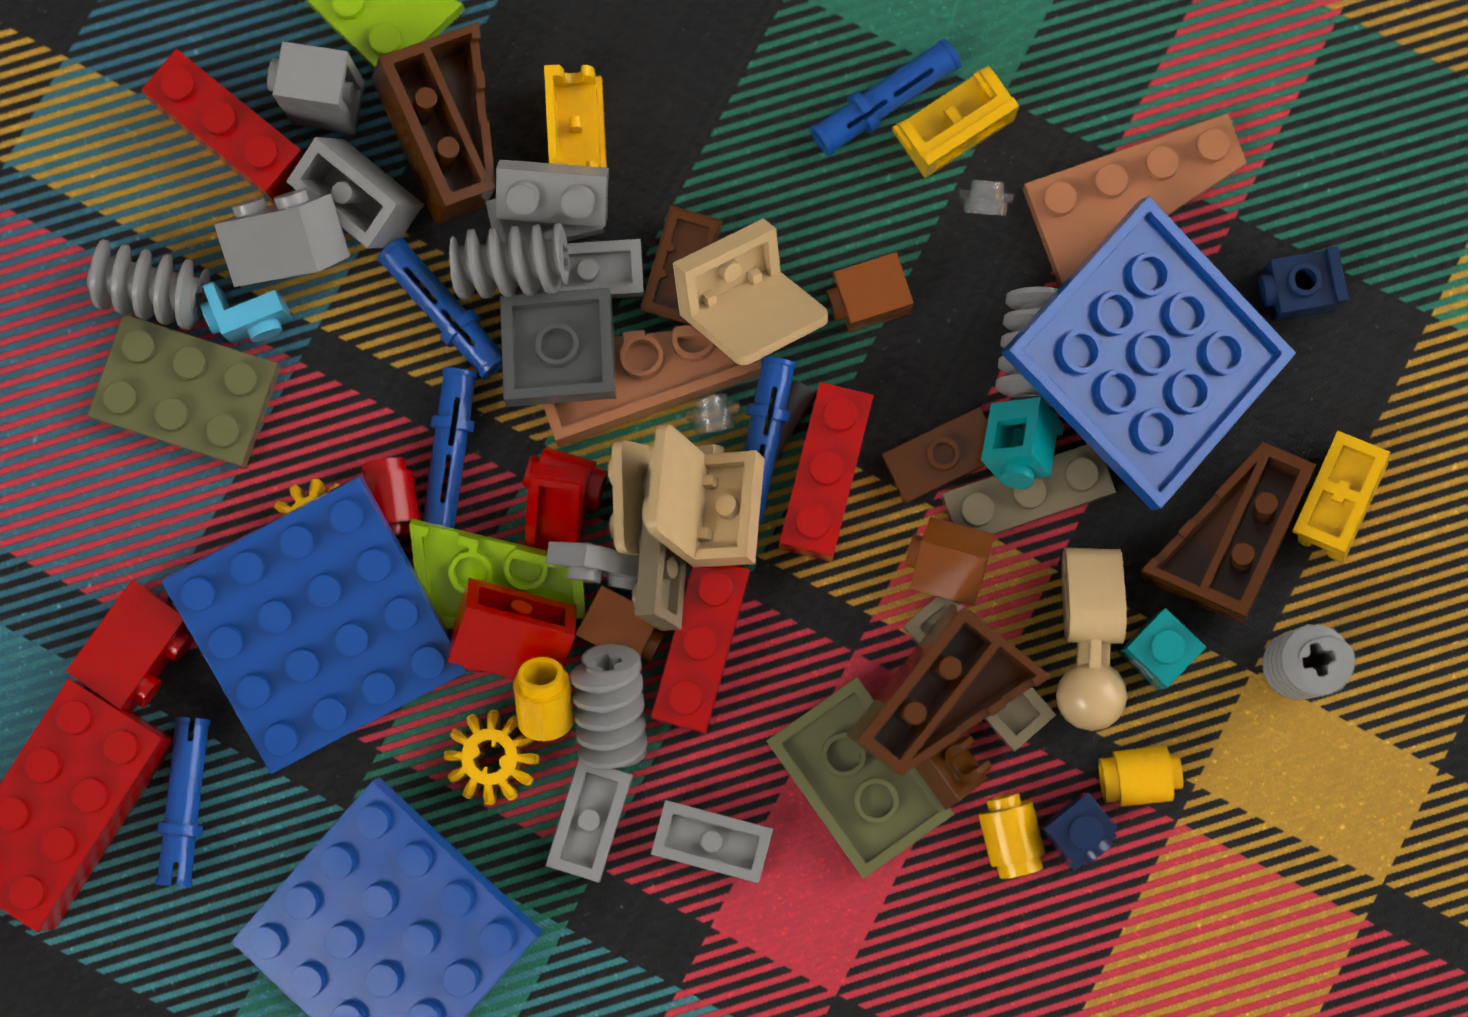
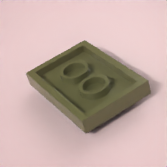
(184, 391)
(854, 795)

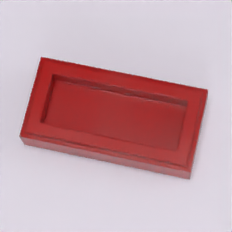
(554, 505)

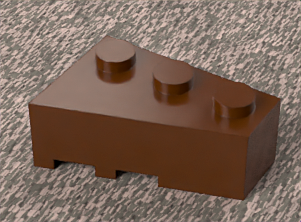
(441, 119)
(1234, 538)
(942, 690)

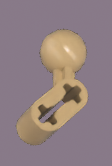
(1094, 617)

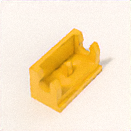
(575, 117)
(956, 121)
(1341, 495)

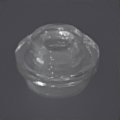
(986, 198)
(713, 413)

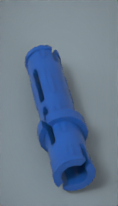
(867, 109)
(401, 263)
(775, 375)
(458, 386)
(183, 802)

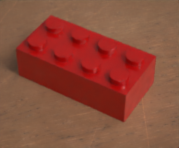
(70, 800)

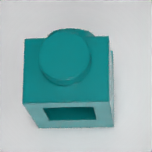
(1021, 451)

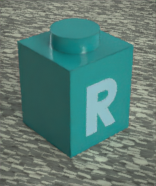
(1162, 649)

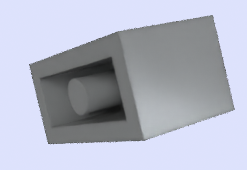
(317, 87)
(365, 197)
(281, 239)

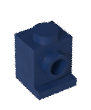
(1287, 300)
(1080, 831)

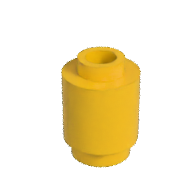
(543, 699)
(1140, 776)
(1012, 836)

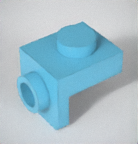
(253, 319)

